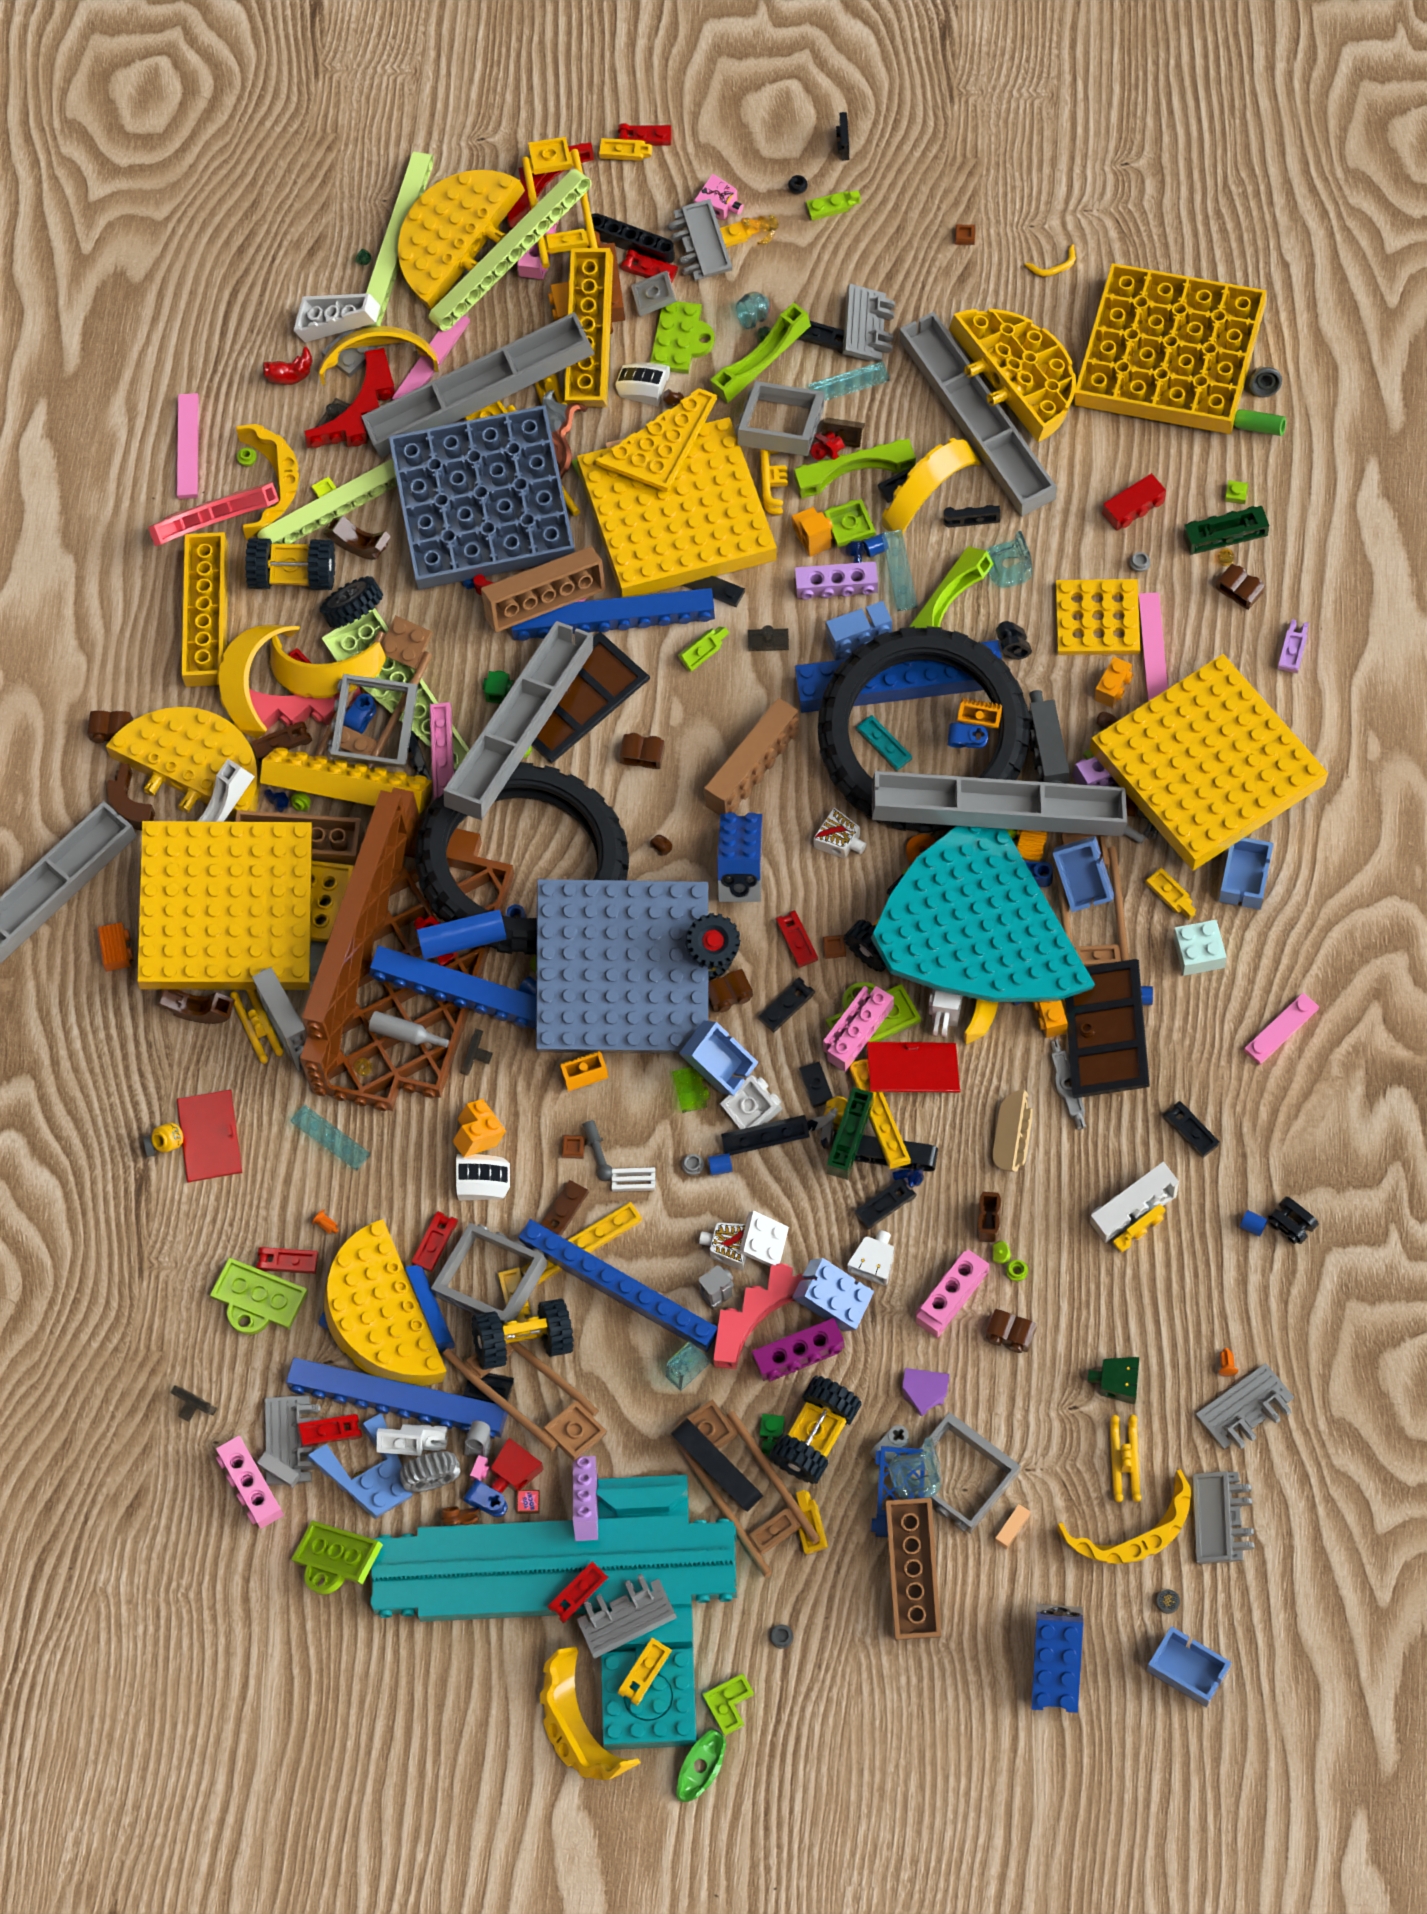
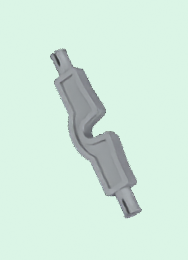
(1063, 1075)

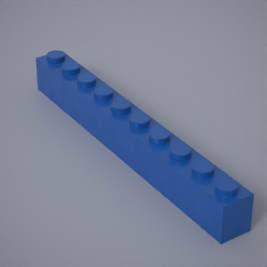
(623, 613)
(454, 986)
(619, 1286)
(393, 1397)

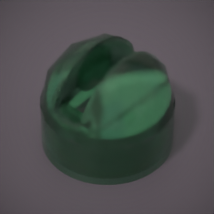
(363, 257)
(761, 331)

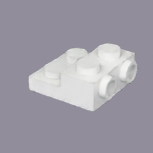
(752, 1104)

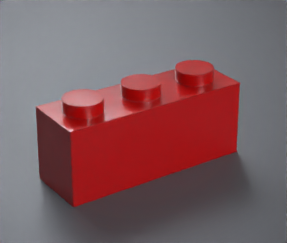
(1134, 502)

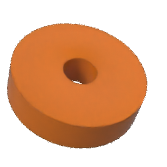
(916, 844)

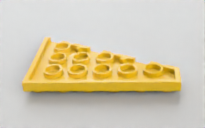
(662, 446)

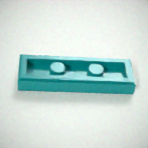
(884, 743)

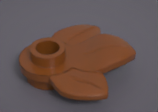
(452, 1516)

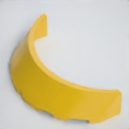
(375, 336)
(285, 467)
(924, 479)
(234, 675)
(322, 679)
(981, 1021)
(1145, 1544)
(566, 1726)

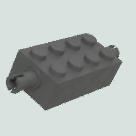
(1047, 740)

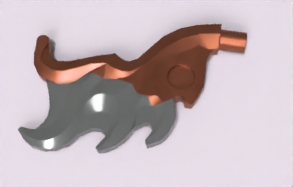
(560, 422)

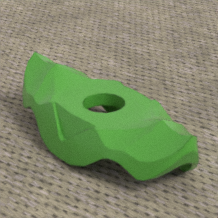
(709, 1749)

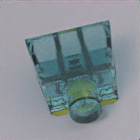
(687, 1364)

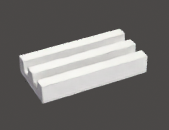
(633, 1187)

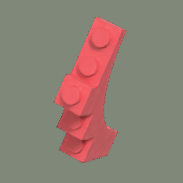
(212, 512)
(294, 708)
(736, 1326)

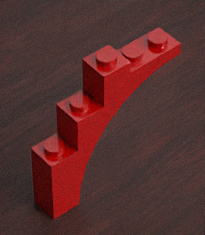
(522, 206)
(350, 425)

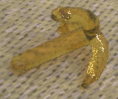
(763, 224)

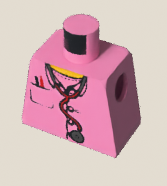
(722, 197)

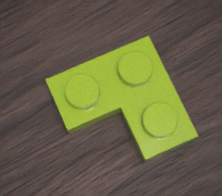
(723, 1701)

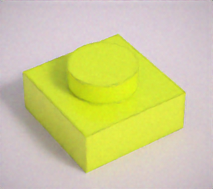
(323, 487)

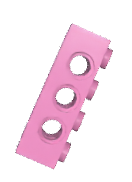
(530, 263)
(856, 1033)
(937, 1320)
(235, 1453)

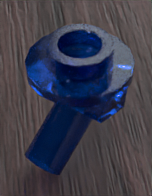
(855, 549)
(279, 800)
(914, 1177)

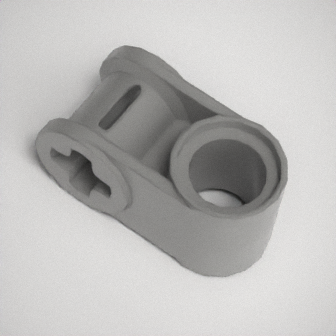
(478, 1440)
(889, 1440)

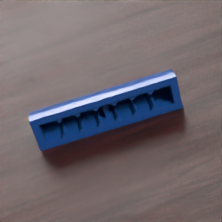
(461, 934)
(430, 1308)

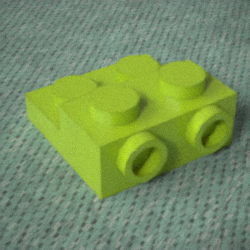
(850, 522)

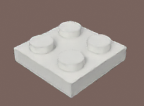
(763, 1239)

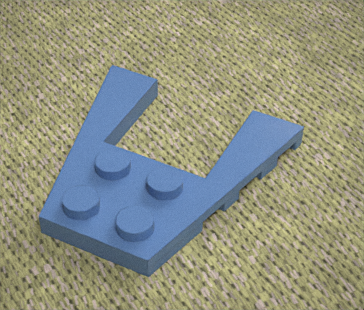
(377, 1488)

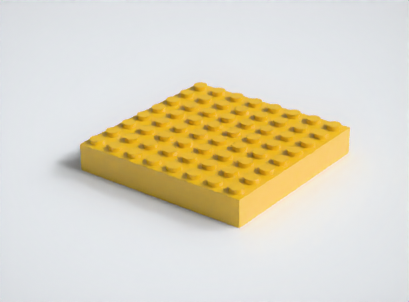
(1170, 348)
(693, 531)
(1208, 761)
(224, 904)

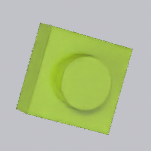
(1236, 492)

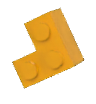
(813, 530)
(478, 1130)

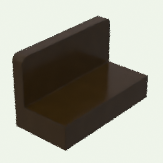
(848, 430)

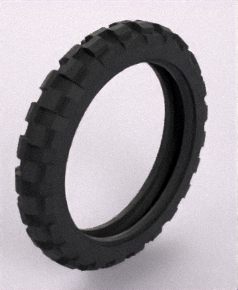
(917, 645)
(529, 783)

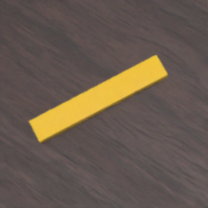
(881, 1119)
(597, 1235)

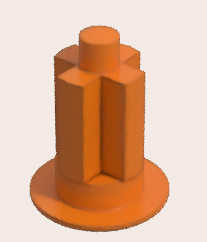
(325, 1222)
(1227, 1363)

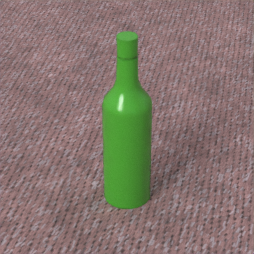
(1260, 422)

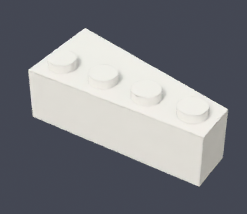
(334, 314)
(1136, 1201)

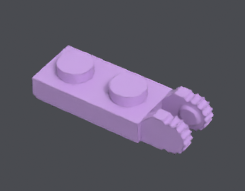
(1293, 648)

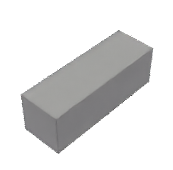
(278, 1469)

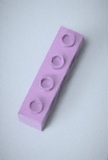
(845, 573)
(1086, 773)
(585, 1498)

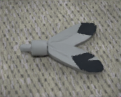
(826, 1123)

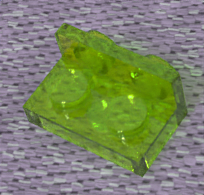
(690, 1089)

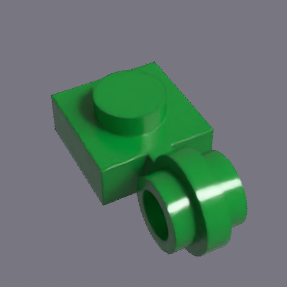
(771, 1428)

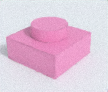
(481, 1469)

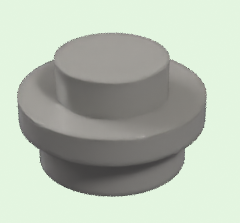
(1140, 562)
(693, 1164)

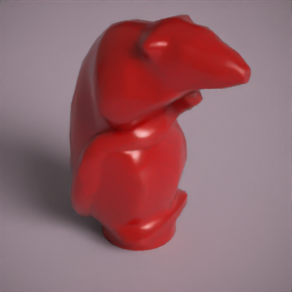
(289, 373)

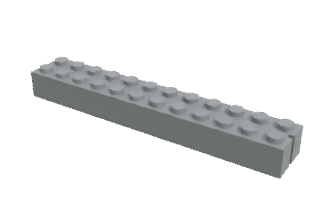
(481, 382)
(983, 425)
(518, 721)
(999, 803)
(61, 875)

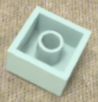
(1199, 947)

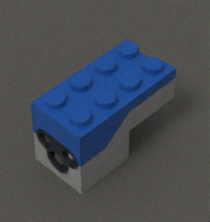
(740, 858)
(1057, 1657)

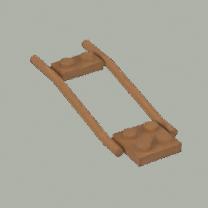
(402, 643)
(1100, 953)
(571, 1430)
(720, 1431)

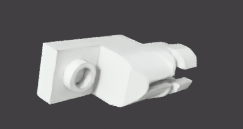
(411, 1439)

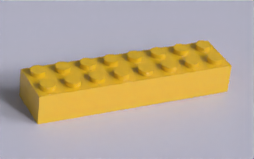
(591, 301)
(204, 607)
(338, 778)

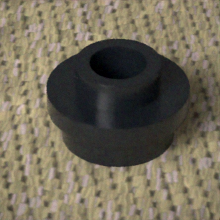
(797, 180)

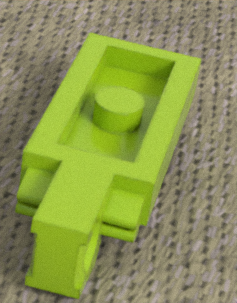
(832, 204)
(703, 648)

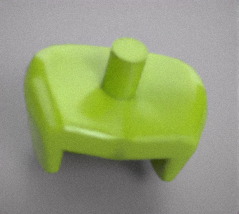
(1001, 1252)

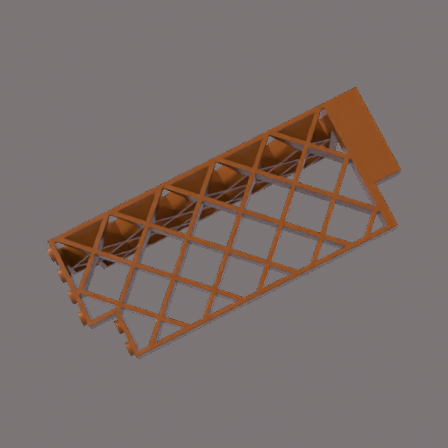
(348, 956)

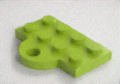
(680, 336)
(900, 1017)
(257, 1297)
(334, 1556)

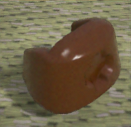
(672, 398)
(1106, 719)
(661, 844)

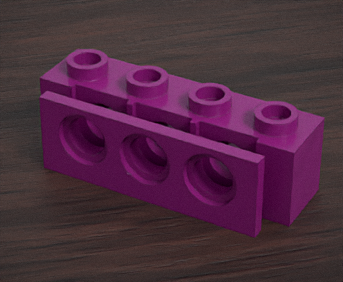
(804, 1341)

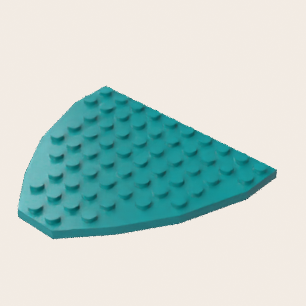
(978, 924)

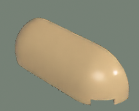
(1012, 1132)

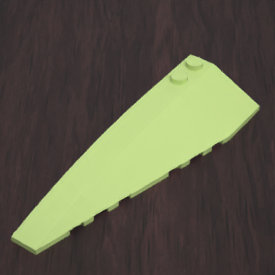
(360, 635)

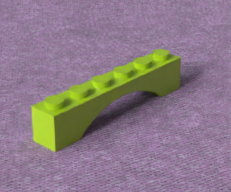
(736, 377)
(892, 457)
(968, 569)

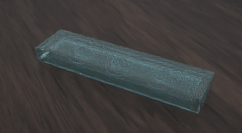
(852, 381)
(899, 570)
(330, 1137)

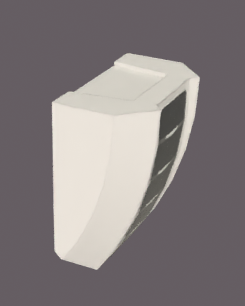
(642, 382)
(482, 1177)

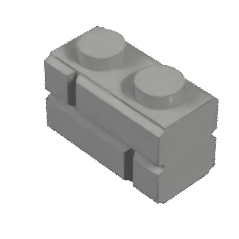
(716, 1286)

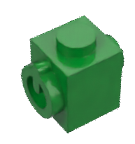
(497, 686)

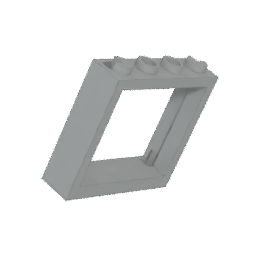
(777, 440)
(340, 708)
(281, 1014)
(477, 1307)
(987, 1449)

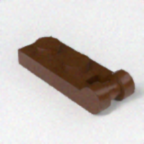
(282, 738)
(565, 1207)

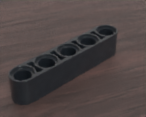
(633, 238)
(921, 1155)
(716, 1464)

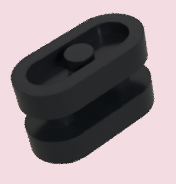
(1013, 640)
(1280, 1221)

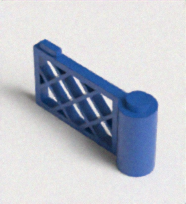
(879, 1524)

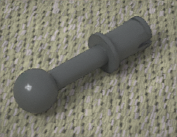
(604, 1170)

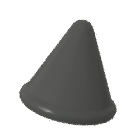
(1265, 381)

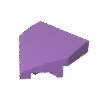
(925, 1388)

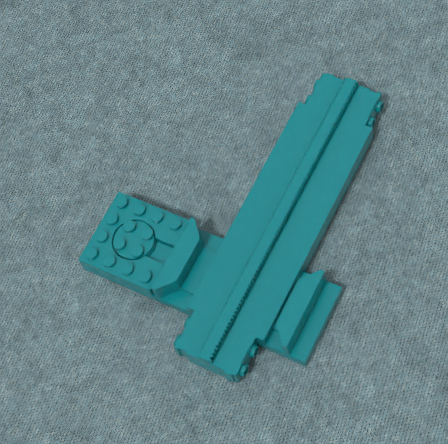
(526, 1565)

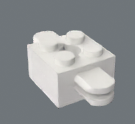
(944, 1010)

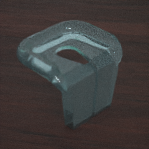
(1019, 572)
(924, 1486)

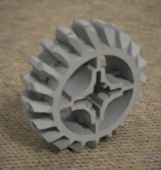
(429, 1471)

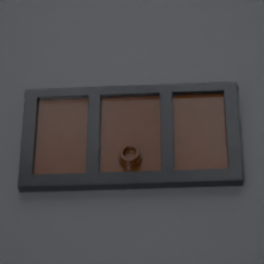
(595, 692)
(1108, 1032)

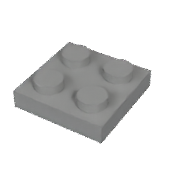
(653, 293)
(350, 359)

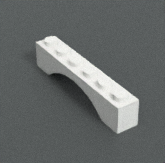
(229, 787)

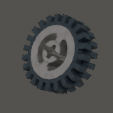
(351, 602)

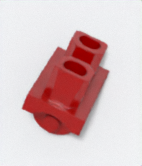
(827, 446)

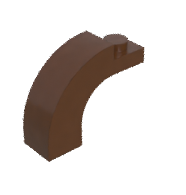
(356, 540)
(124, 806)
(199, 1009)

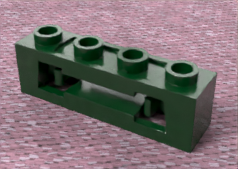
(1226, 529)
(850, 1133)

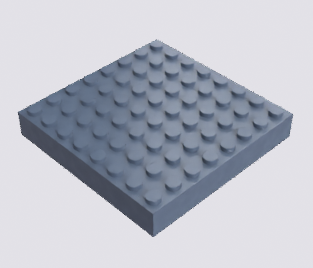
(481, 497)
(618, 966)

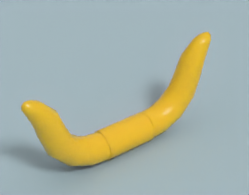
(1056, 269)

